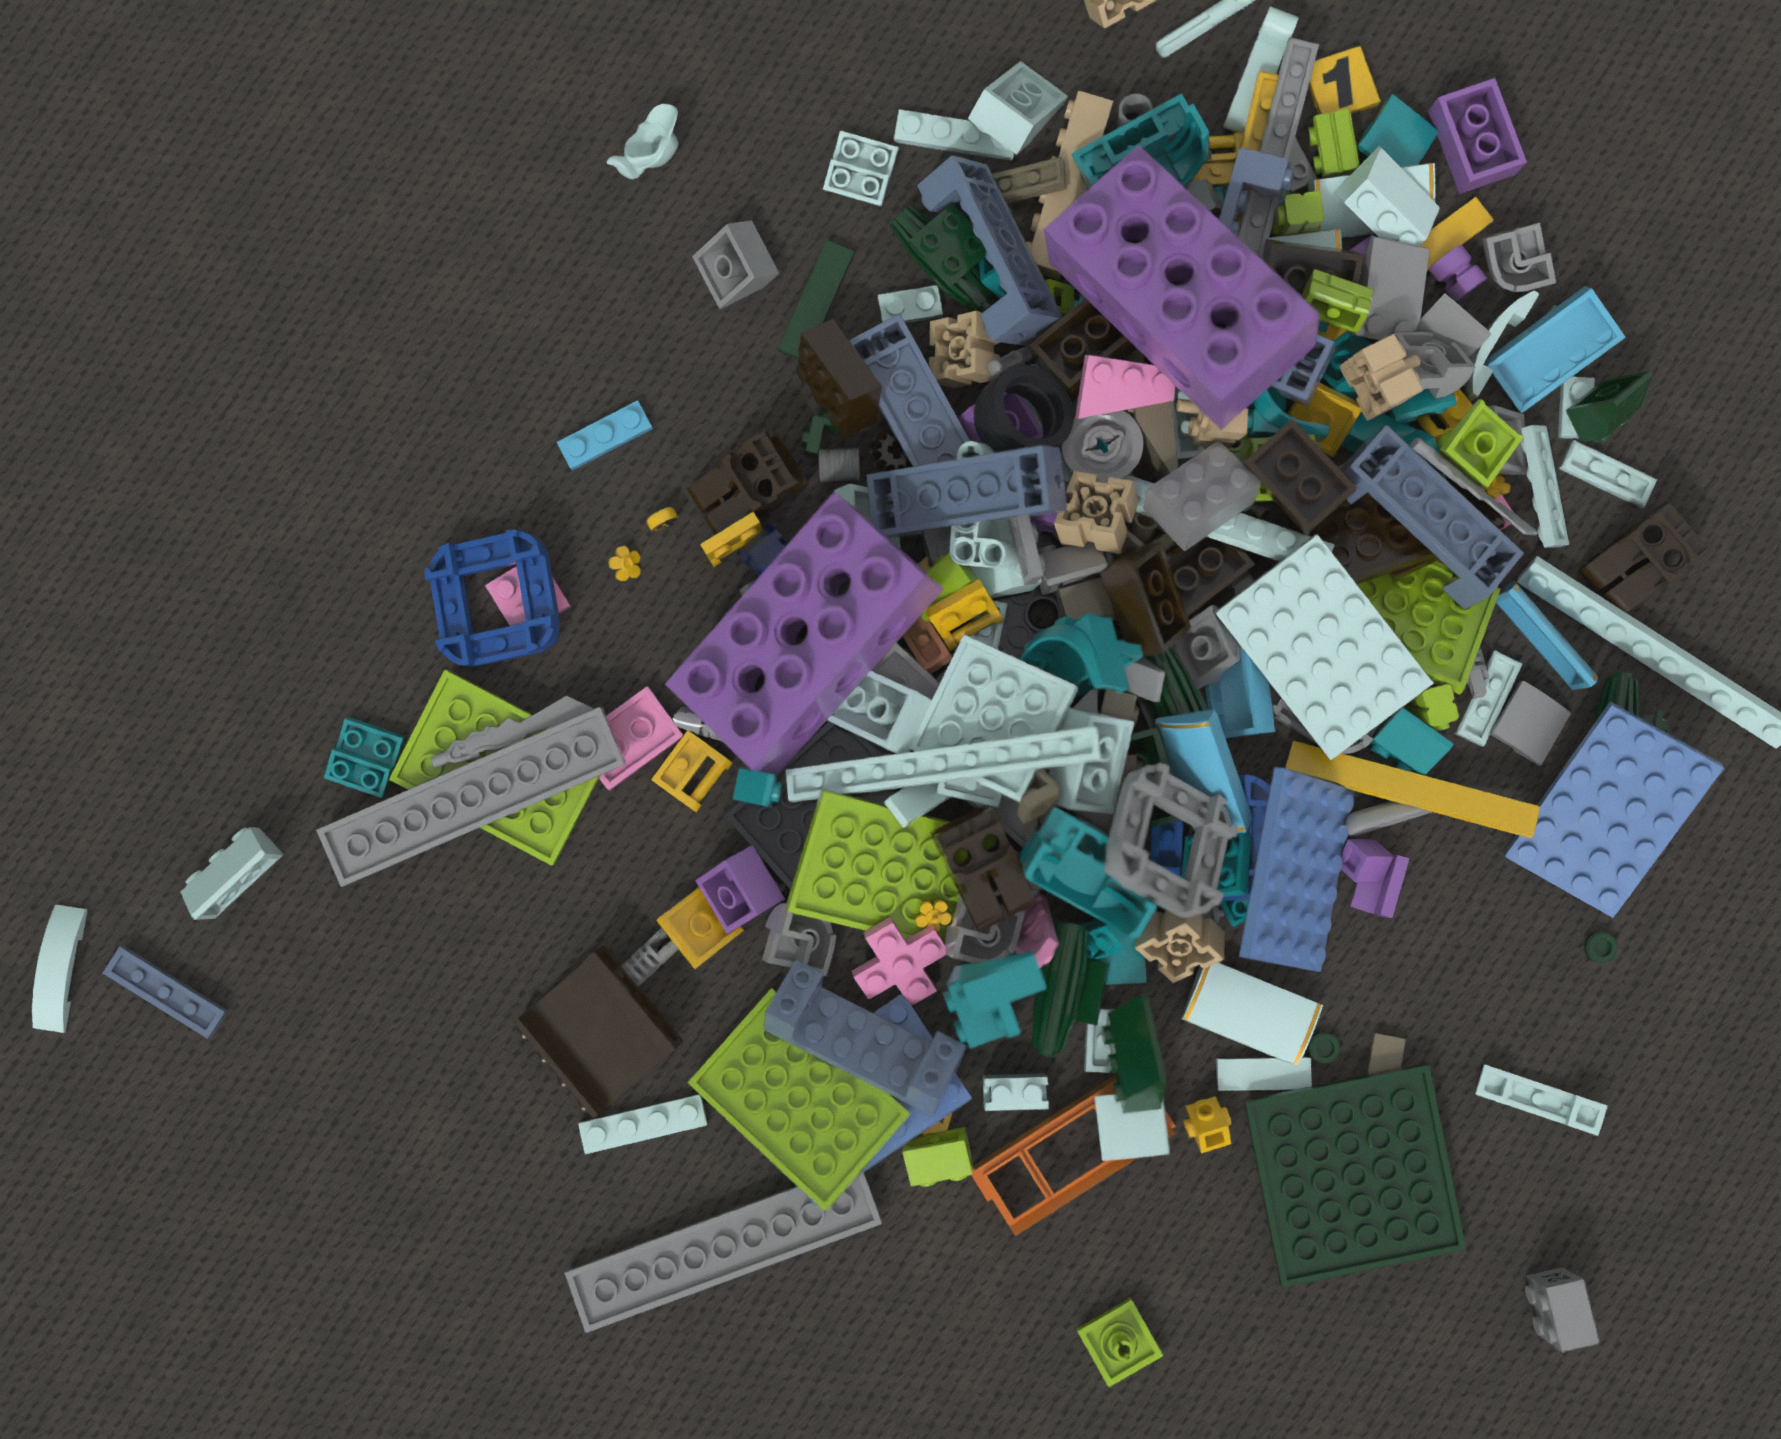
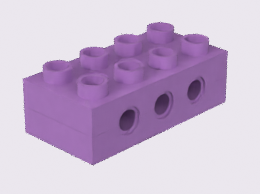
(1172, 323)
(841, 645)

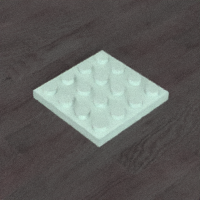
(993, 699)

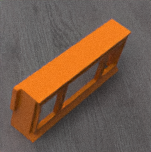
(1021, 1144)

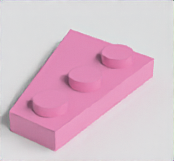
(1120, 385)
(1038, 932)

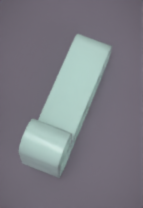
(1264, 57)
(978, 534)

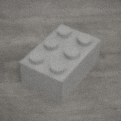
(1201, 495)

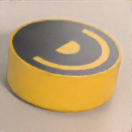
(662, 519)

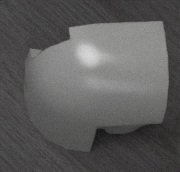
(1519, 259)
(1441, 367)
(799, 939)
(969, 945)

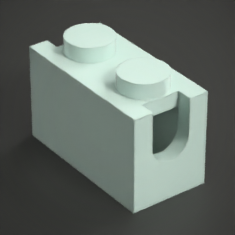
(1015, 1092)

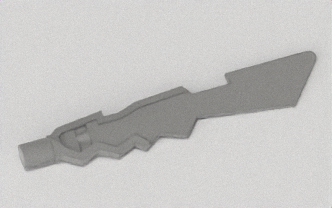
(1464, 481)
(510, 732)

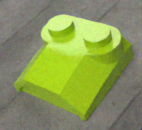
(1479, 444)

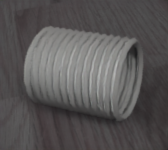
(1133, 104)
(839, 464)

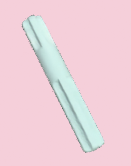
(1199, 25)

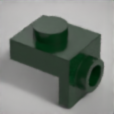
(813, 437)

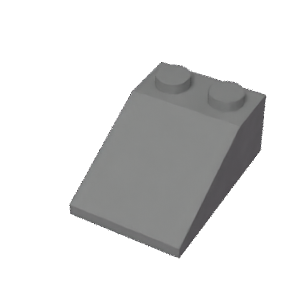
(1398, 283)

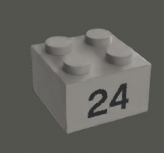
(1561, 1309)

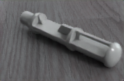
(1014, 358)

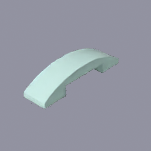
(1514, 315)
(55, 968)
(1541, 1099)

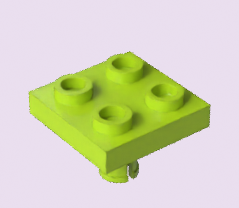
(1119, 1342)

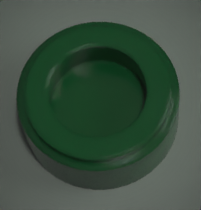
(1600, 947)
(1323, 1047)

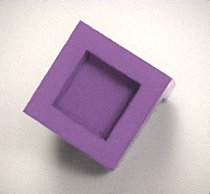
(1365, 860)

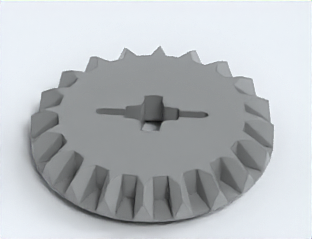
(1111, 427)

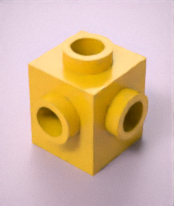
(1208, 1124)

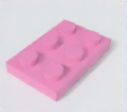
(642, 734)

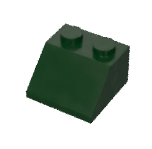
(1608, 406)

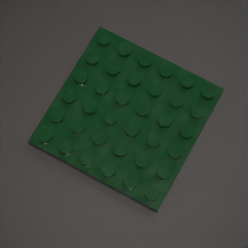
(1354, 1175)

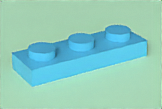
(604, 435)

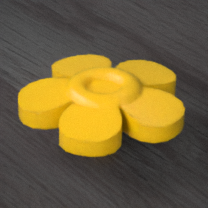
(1497, 487)
(625, 563)
(933, 914)

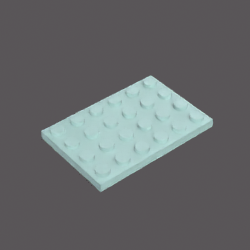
(1323, 647)

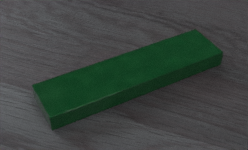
(817, 295)

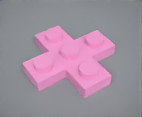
(900, 961)

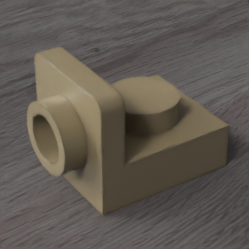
(1040, 798)

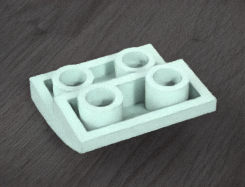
(860, 168)
(1130, 1133)

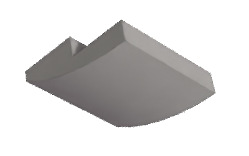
(1530, 722)

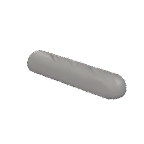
(1380, 817)

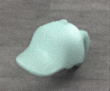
(650, 145)

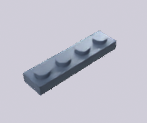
(165, 992)

